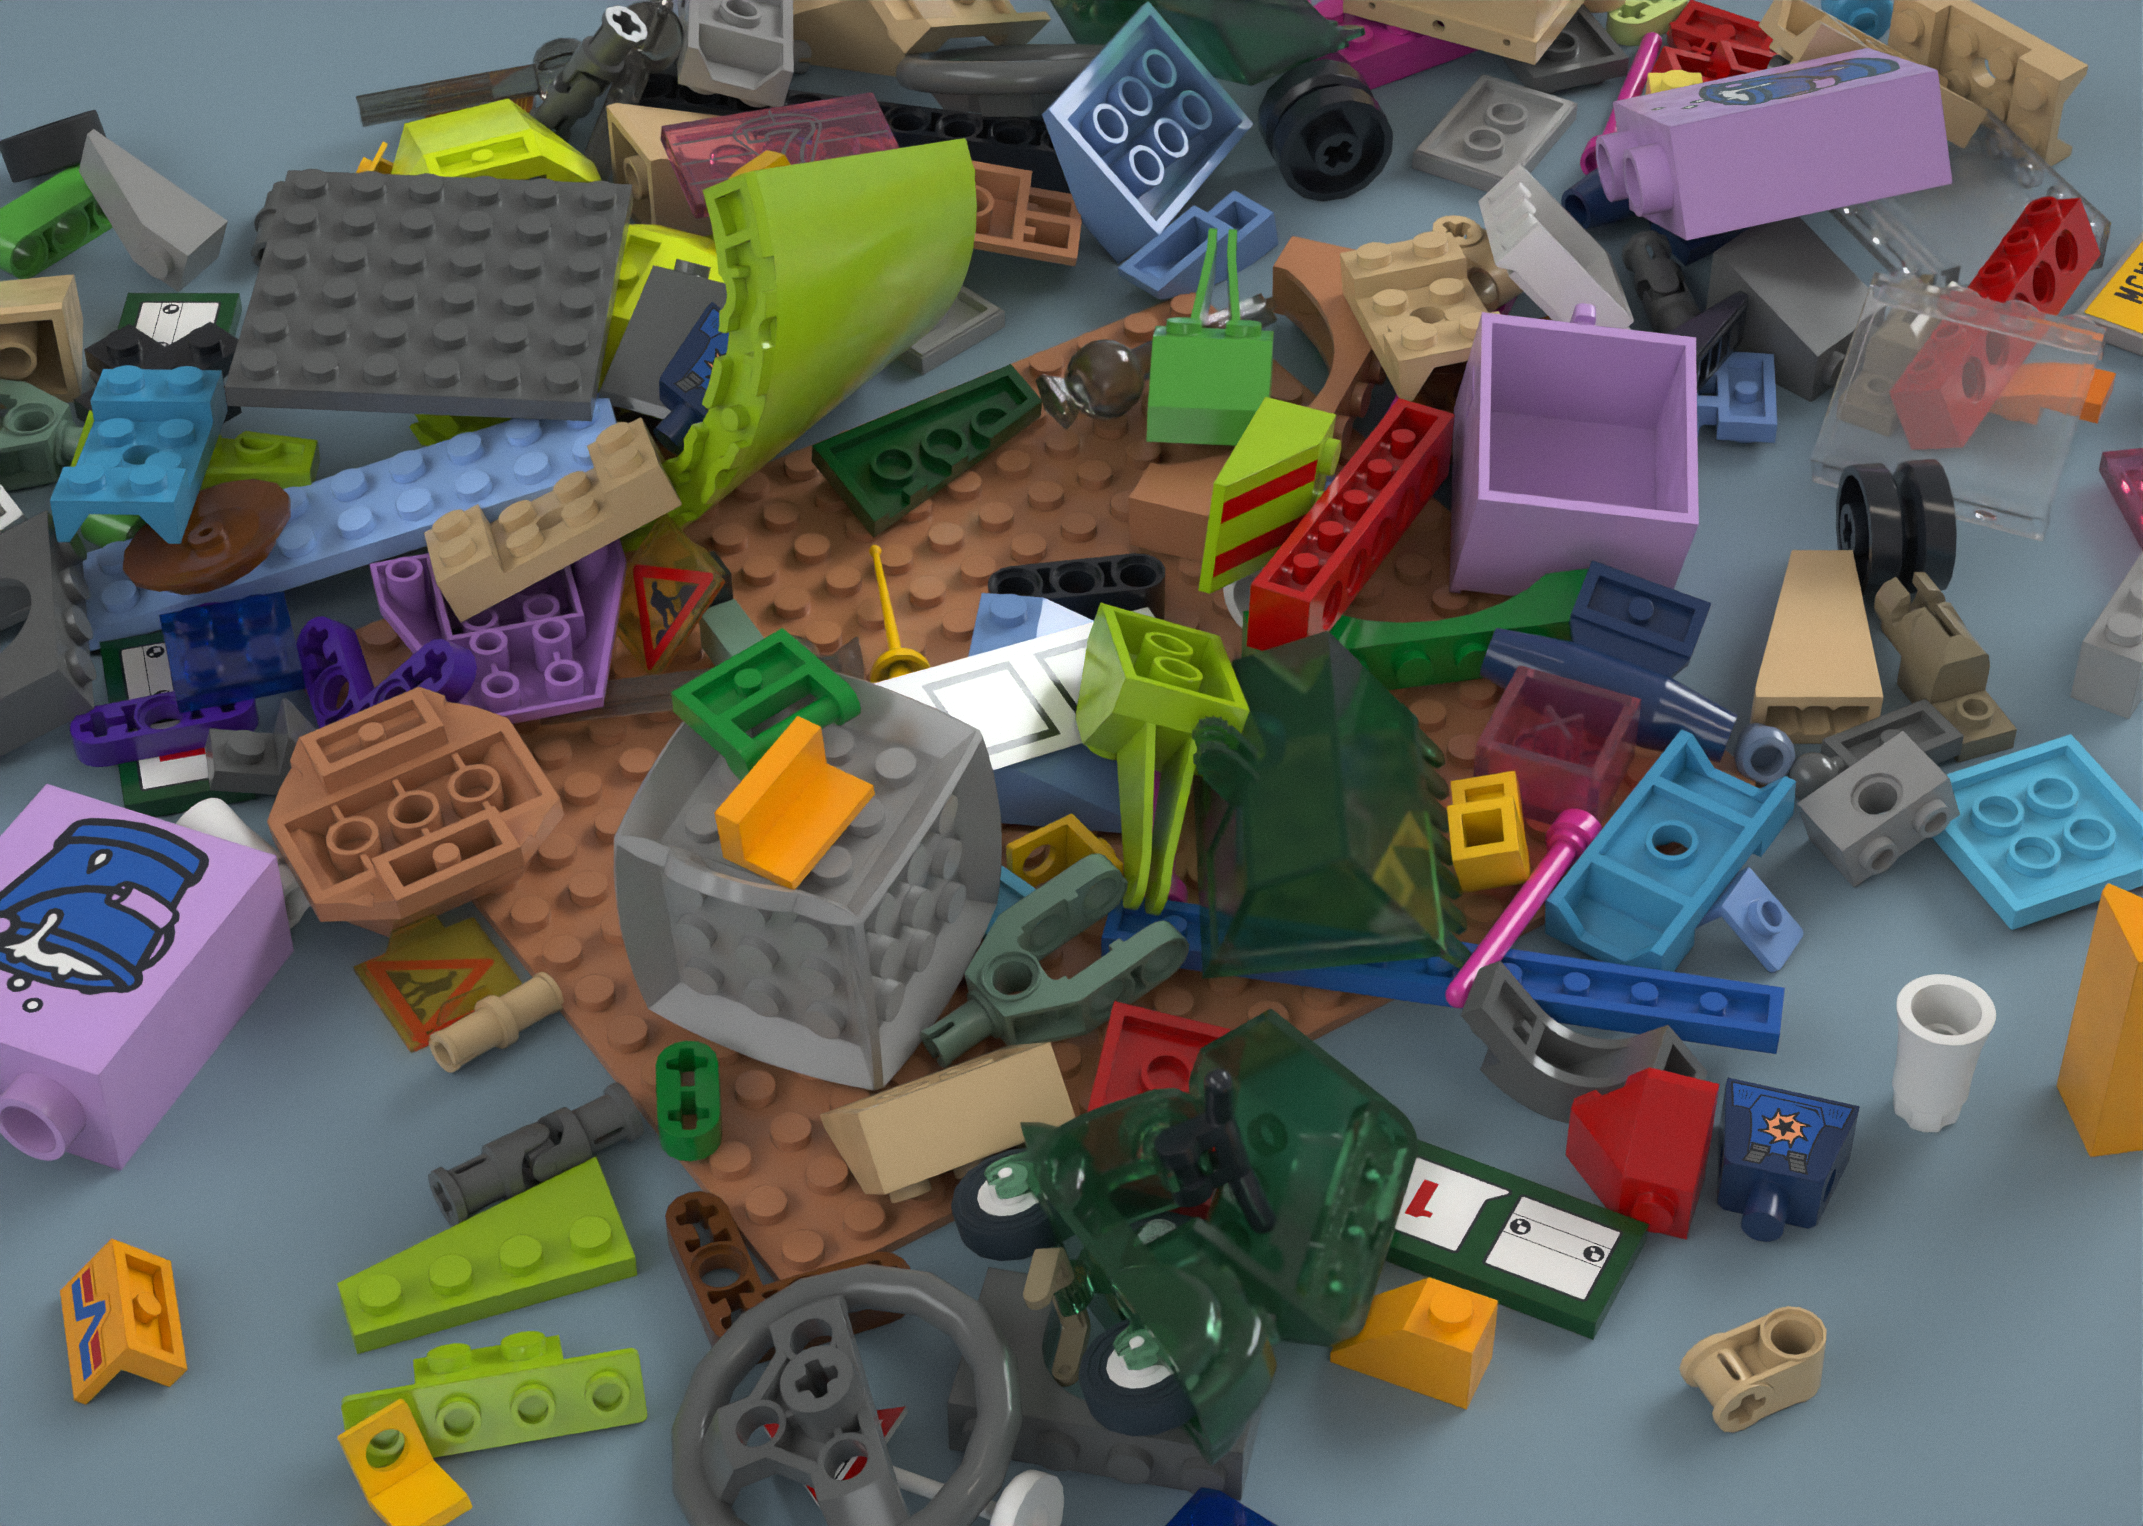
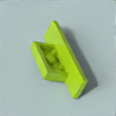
(505, 1396)

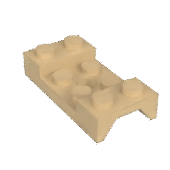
(928, 24)
(1808, 33)
(2029, 73)
(1413, 305)
(488, 562)

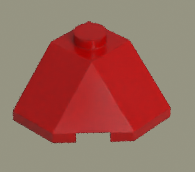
(1646, 1146)

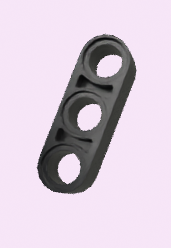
(1082, 584)

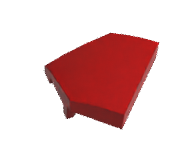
(1702, 27)

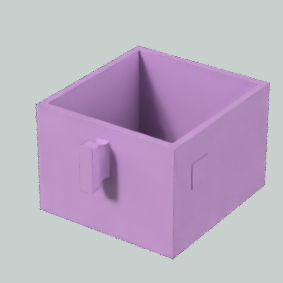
(1572, 453)

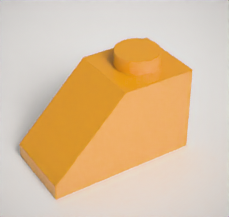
(1425, 1340)

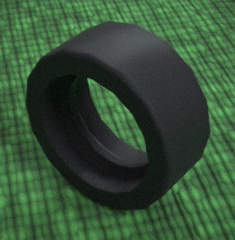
(48, 146)

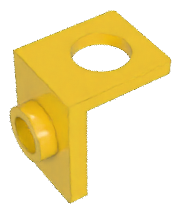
(1068, 844)
(411, 1488)

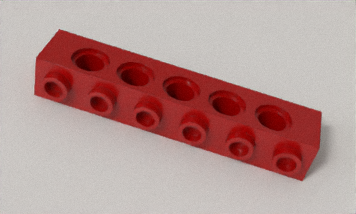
(2041, 256)
(1351, 527)

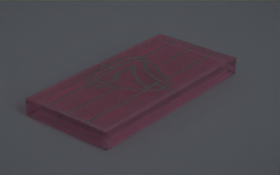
(716, 147)

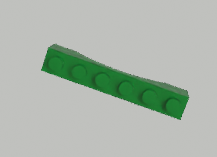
(1453, 647)

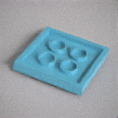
(2043, 831)

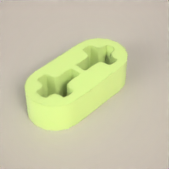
(1638, 17)

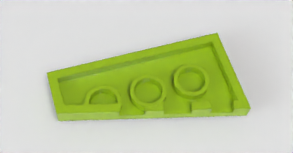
(251, 456)
(509, 1257)

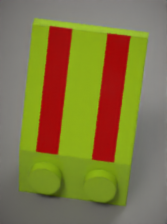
(1266, 489)

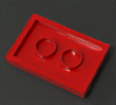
(1149, 1053)

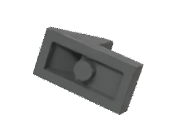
(255, 760)

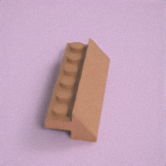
(1024, 218)

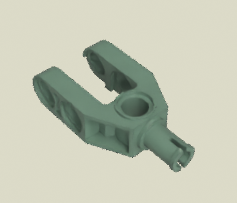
(34, 436)
(1049, 1007)

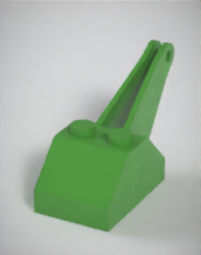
(1208, 378)

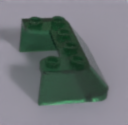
(1331, 1167)

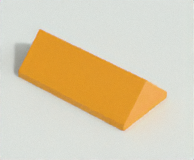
(2105, 1039)

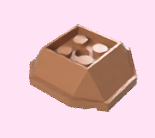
(410, 811)

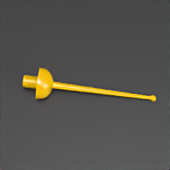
(897, 660)

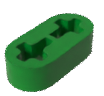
(679, 1100)

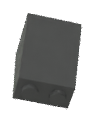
(1798, 301)
(655, 332)

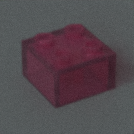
(1561, 741)

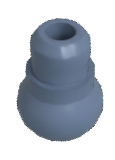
(1763, 753)

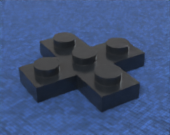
(203, 348)

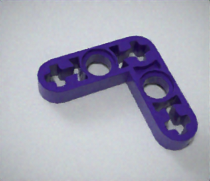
(333, 656)
(140, 713)

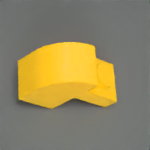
(1488, 832)

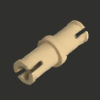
(496, 1022)

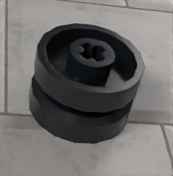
(1325, 130)
(1897, 523)

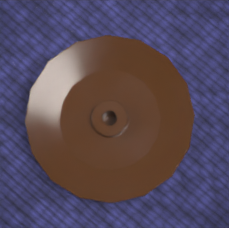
(223, 541)

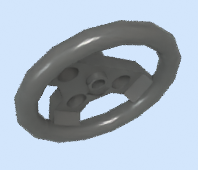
(997, 78)
(828, 1406)

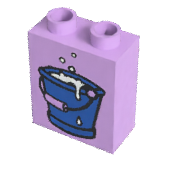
(1777, 143)
(121, 968)

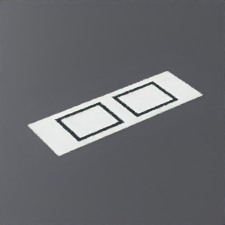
(1014, 695)

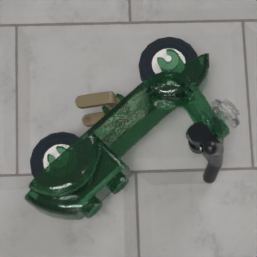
(1177, 1334)

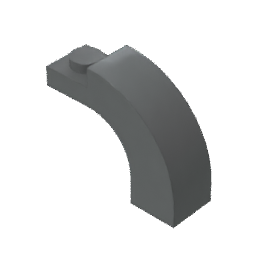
(1550, 1064)

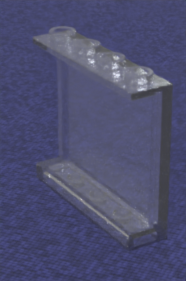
(1960, 224)
(1965, 384)

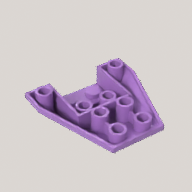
(533, 651)

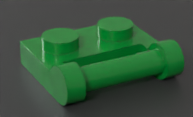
(756, 687)

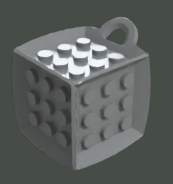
(871, 937)

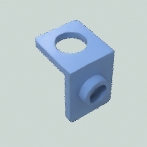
(1757, 919)

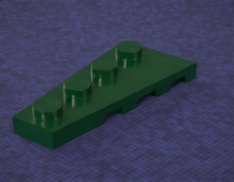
(919, 449)

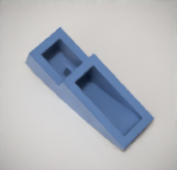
(1175, 258)

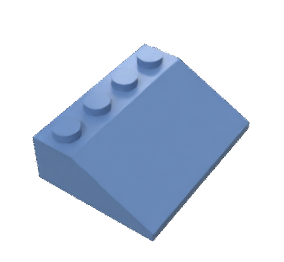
(1141, 132)
(1060, 781)

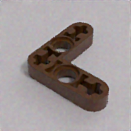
(729, 1252)

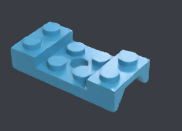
(144, 449)
(1642, 905)

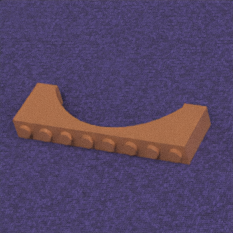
(1174, 500)

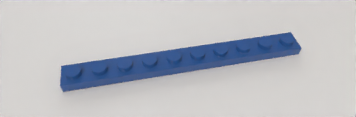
(1564, 987)

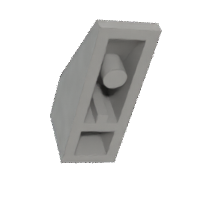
(153, 217)

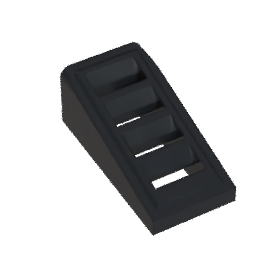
(1716, 333)

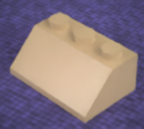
(948, 1119)

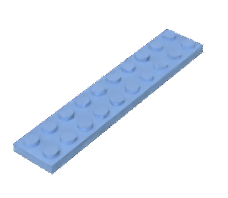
(367, 515)

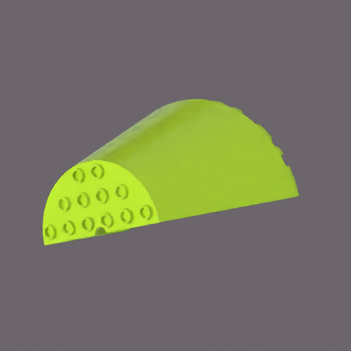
(825, 287)

